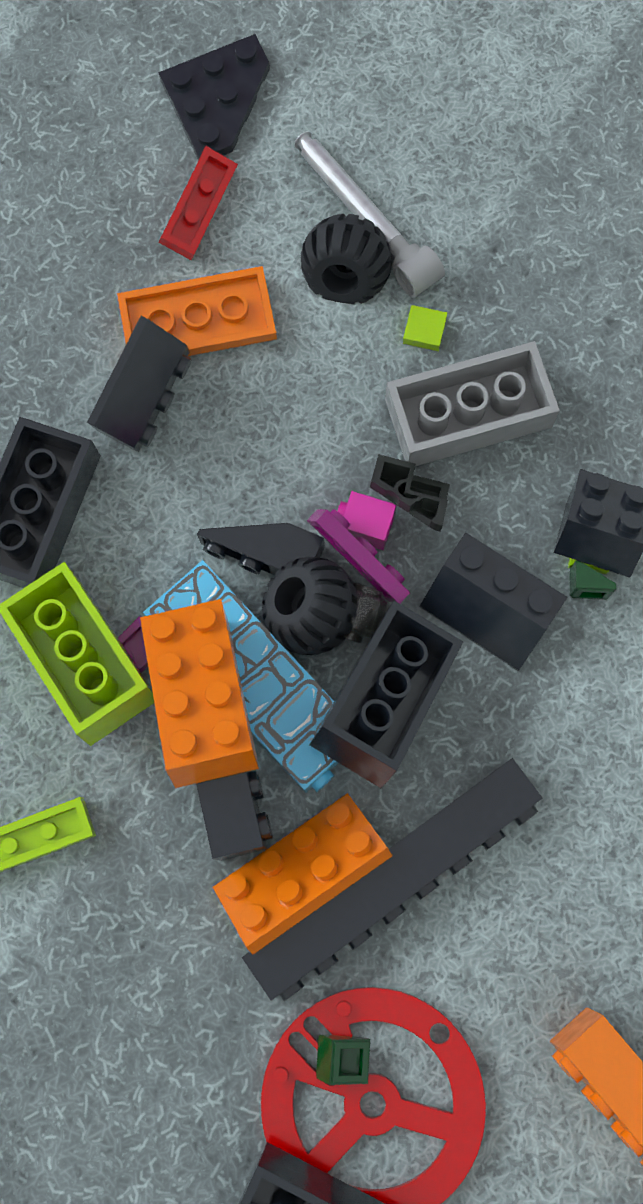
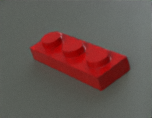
(198, 203)

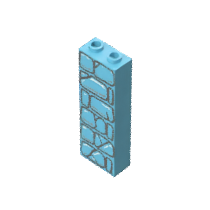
(279, 694)

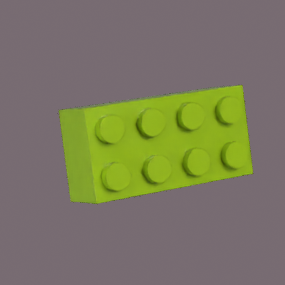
(76, 654)

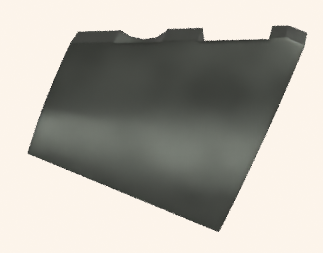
(415, 494)

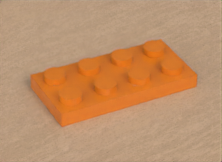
(205, 311)
(301, 873)

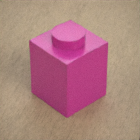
(368, 518)

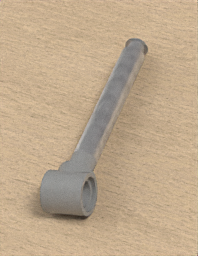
(413, 266)

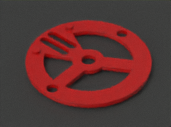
(460, 1129)

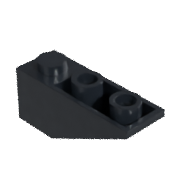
(261, 546)

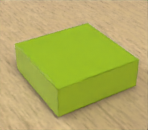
(424, 328)

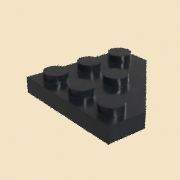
(217, 93)

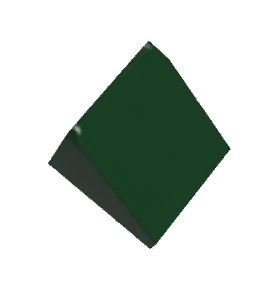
(588, 583)
(343, 1059)

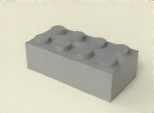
(471, 404)

